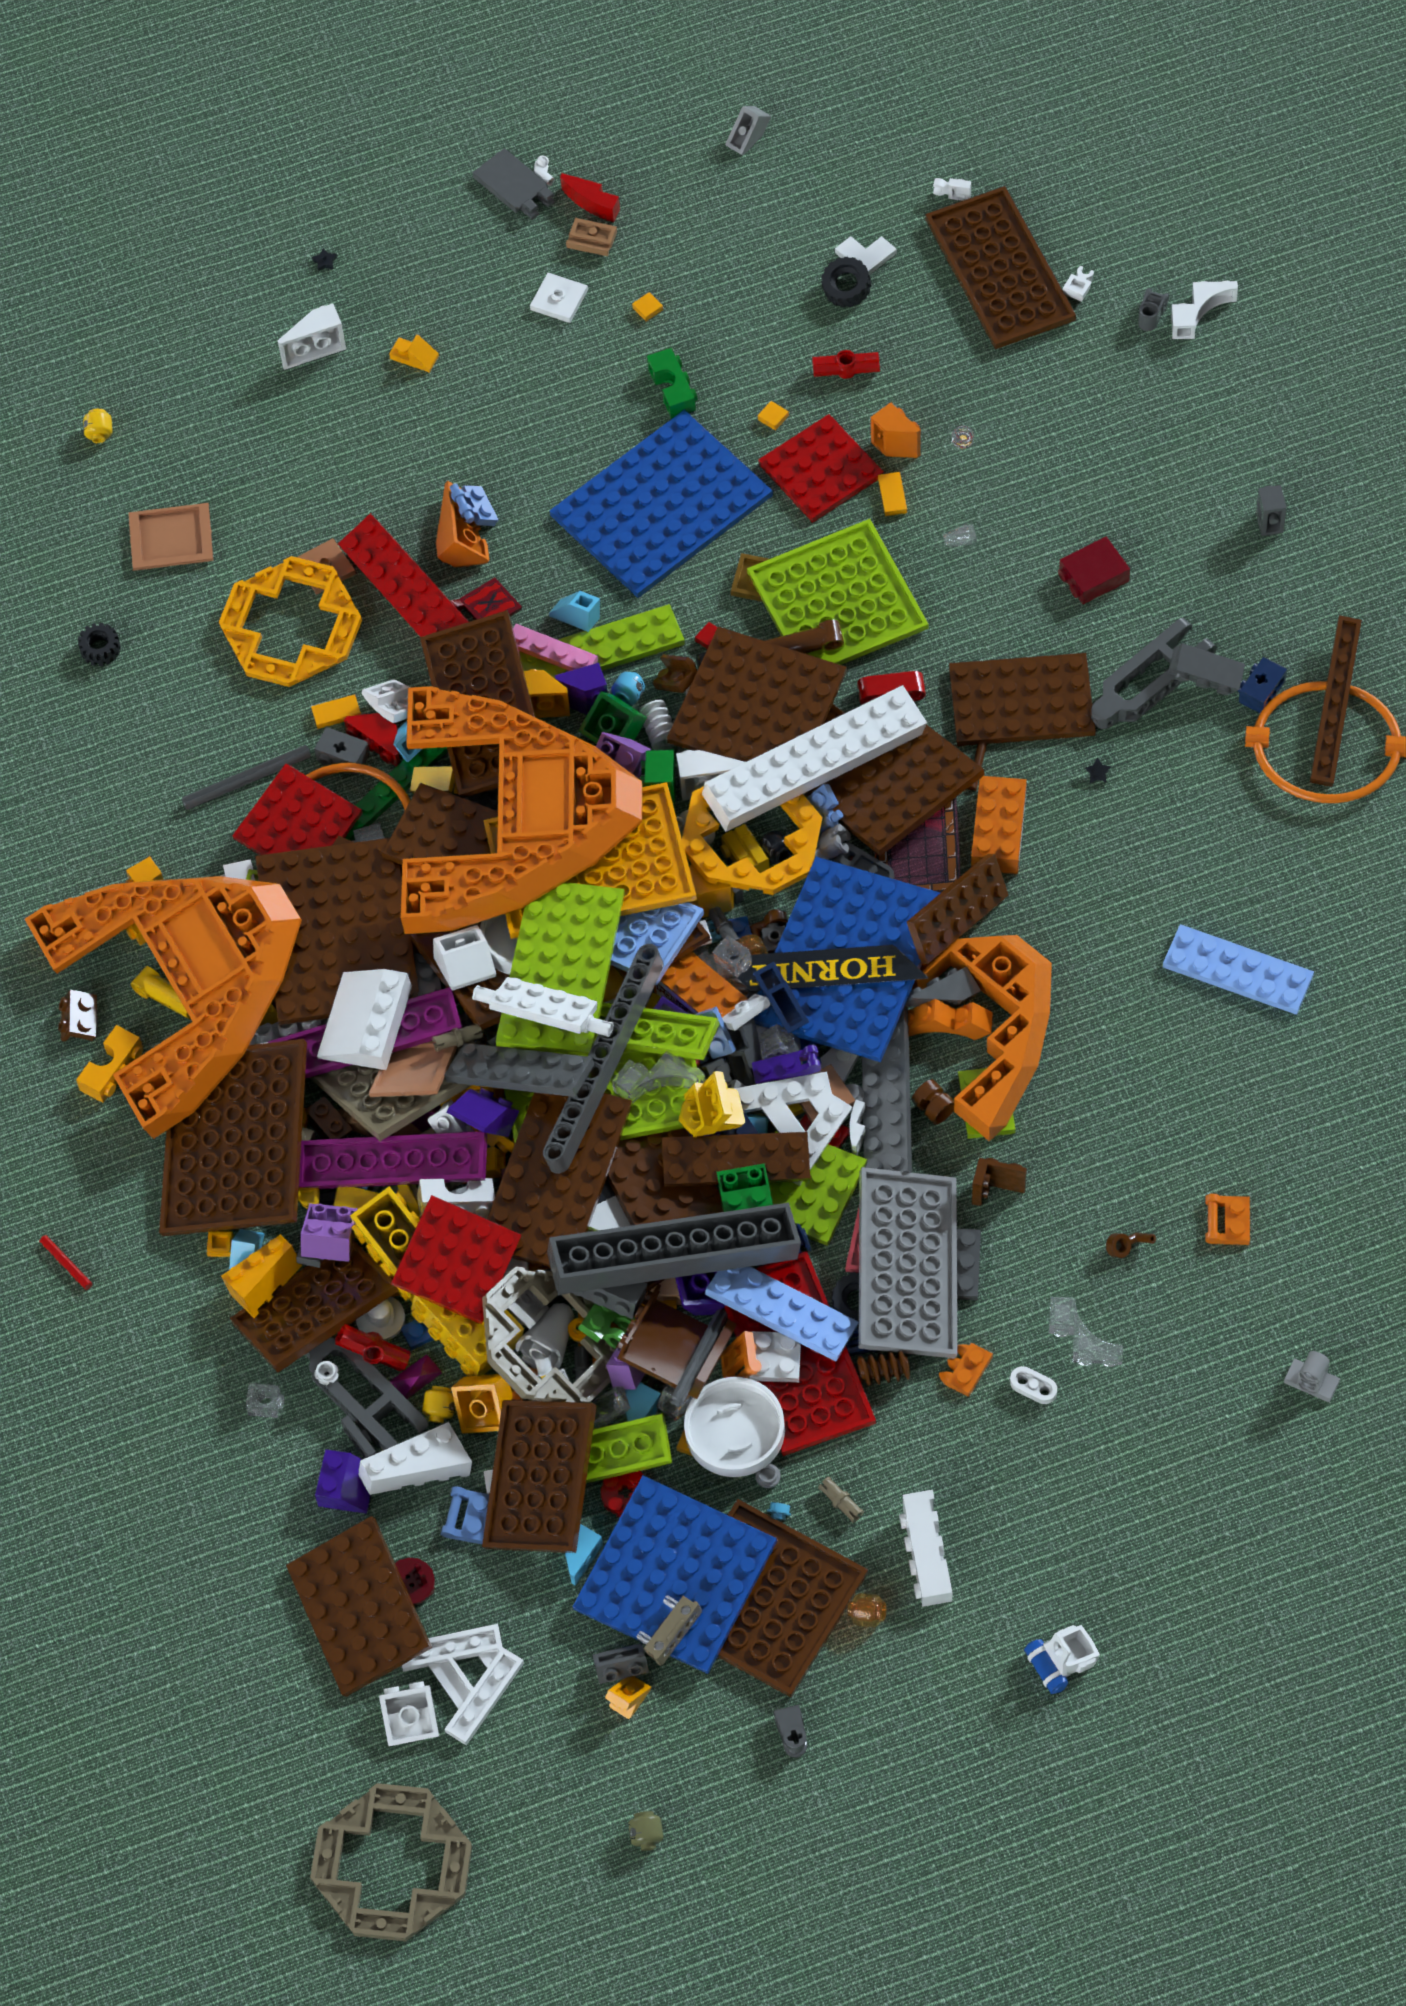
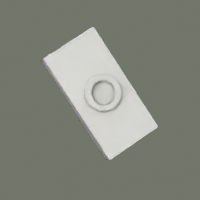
(745, 1011)

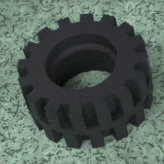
(95, 633)

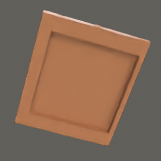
(170, 536)
(413, 1071)

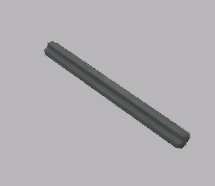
(245, 777)
(699, 1358)

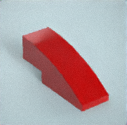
(591, 197)

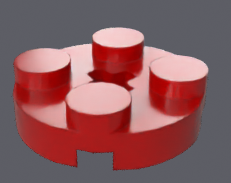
(612, 1486)

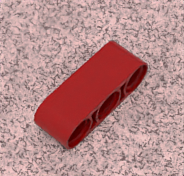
(878, 685)

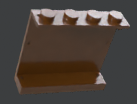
(665, 1342)

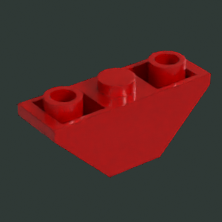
(377, 732)

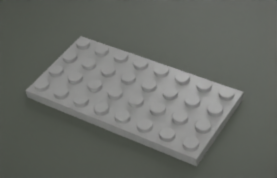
(907, 1263)

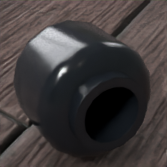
(774, 847)

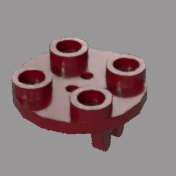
(420, 1576)

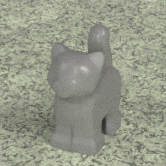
(831, 841)

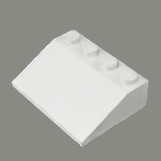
(366, 1018)

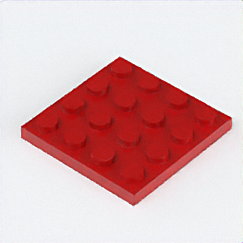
(820, 468)
(296, 816)
(455, 1258)

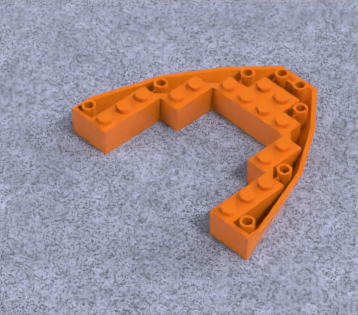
(1021, 984)

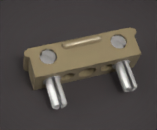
(672, 1629)

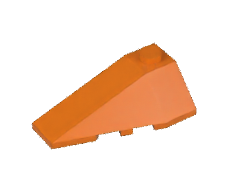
(457, 540)

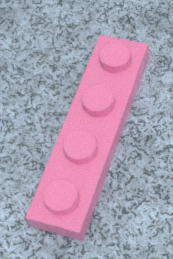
(551, 649)

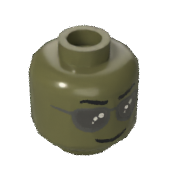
(645, 1830)

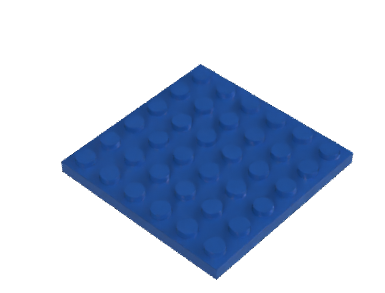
(675, 1550)

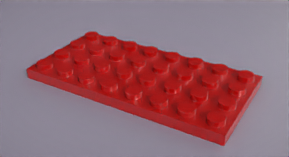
(829, 1393)

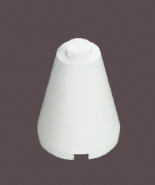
(547, 1336)

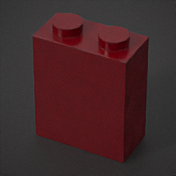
(1094, 570)

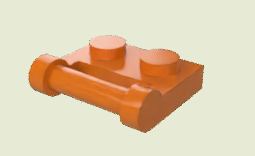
(1236, 1219)
(740, 1353)

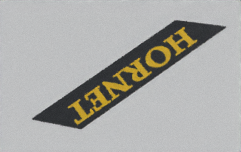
(835, 967)

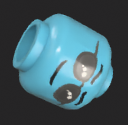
(628, 687)

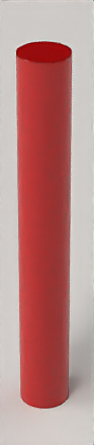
(65, 1262)

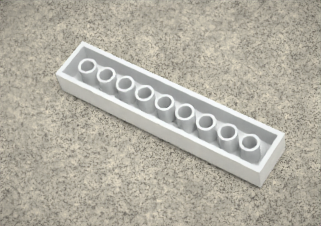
(813, 758)

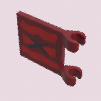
(488, 600)

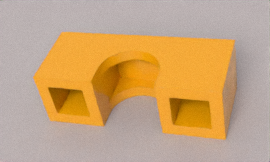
(99, 1080)

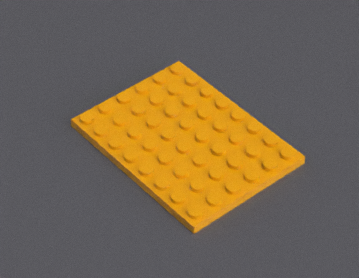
(645, 863)

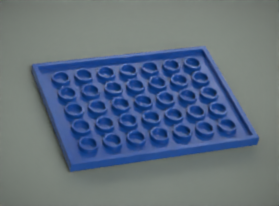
(661, 503)
(851, 910)

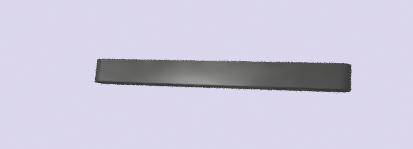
(606, 1055)

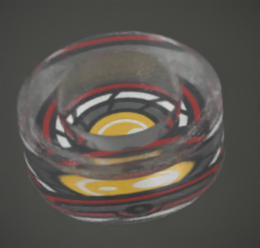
(962, 437)

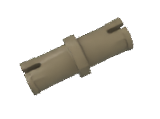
(457, 1037)
(841, 1499)

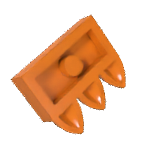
(967, 1369)

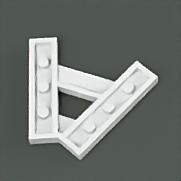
(776, 1095)
(476, 1702)

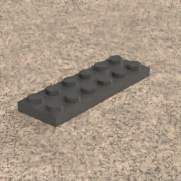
(519, 1069)

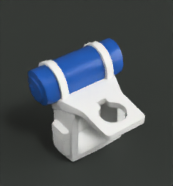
(1066, 1653)

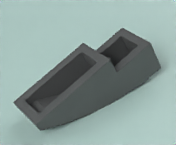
(746, 1052)

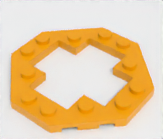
(311, 659)
(743, 873)

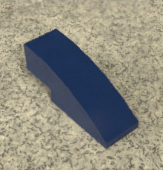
(780, 997)

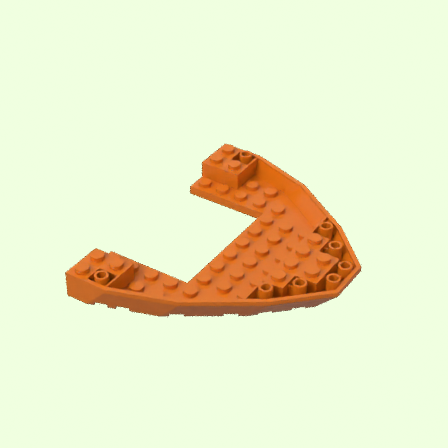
(556, 812)
(221, 951)

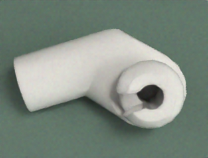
(541, 170)

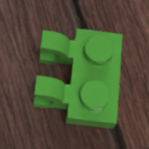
(597, 1325)

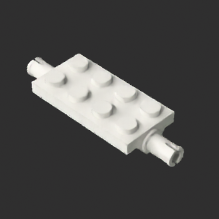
(544, 1006)

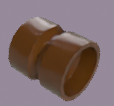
(933, 1100)

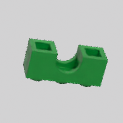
(666, 368)

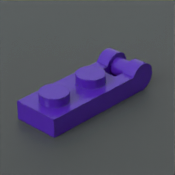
(787, 1065)

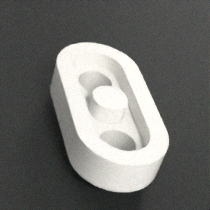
(1035, 1384)

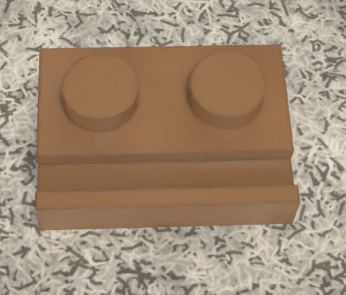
(591, 237)

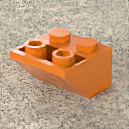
(895, 433)

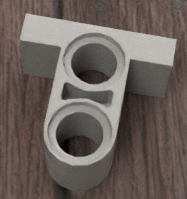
(1313, 1376)

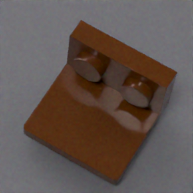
(996, 1174)

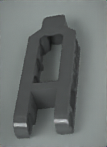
(1113, 708)
(366, 1418)

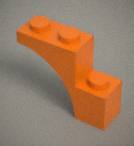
(935, 1016)

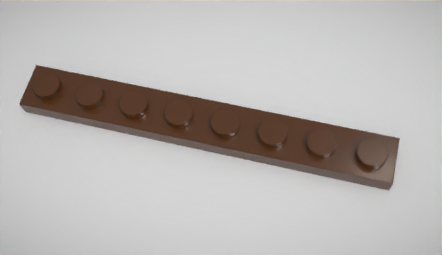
(1335, 701)

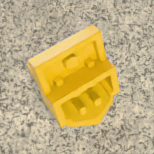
(711, 1107)

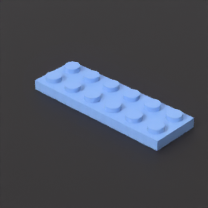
(1238, 969)
(783, 1309)

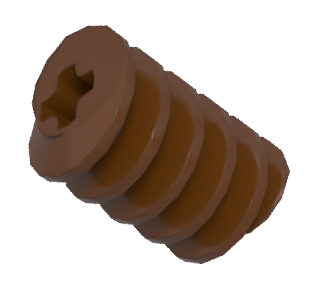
(883, 1367)

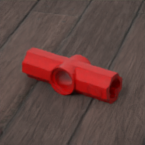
(855, 364)
(362, 1344)

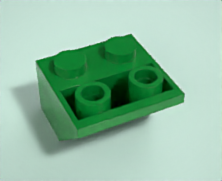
(744, 1188)

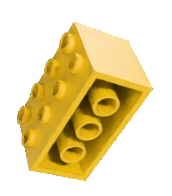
(387, 1230)
(459, 1335)

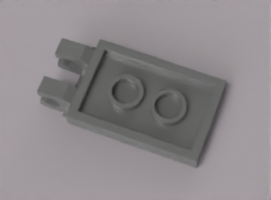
(513, 183)

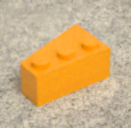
(261, 1274)

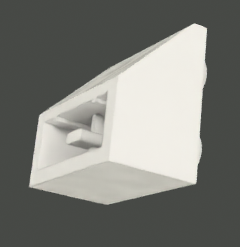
(464, 957)

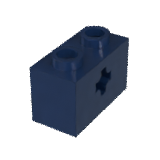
(1262, 685)

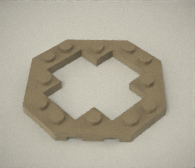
(501, 1329)
(425, 1904)

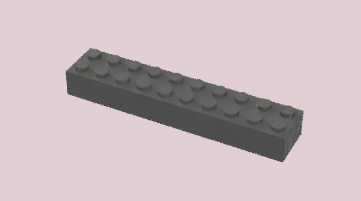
(673, 1248)

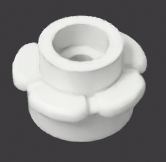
(326, 1366)

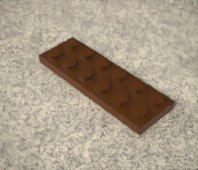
(957, 908)
(699, 1158)

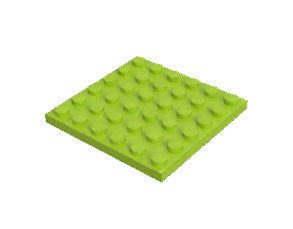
(843, 580)

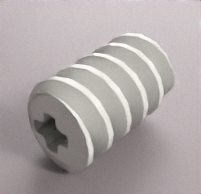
(657, 724)

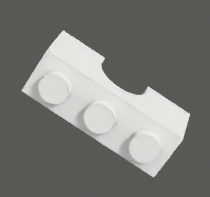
(476, 1199)

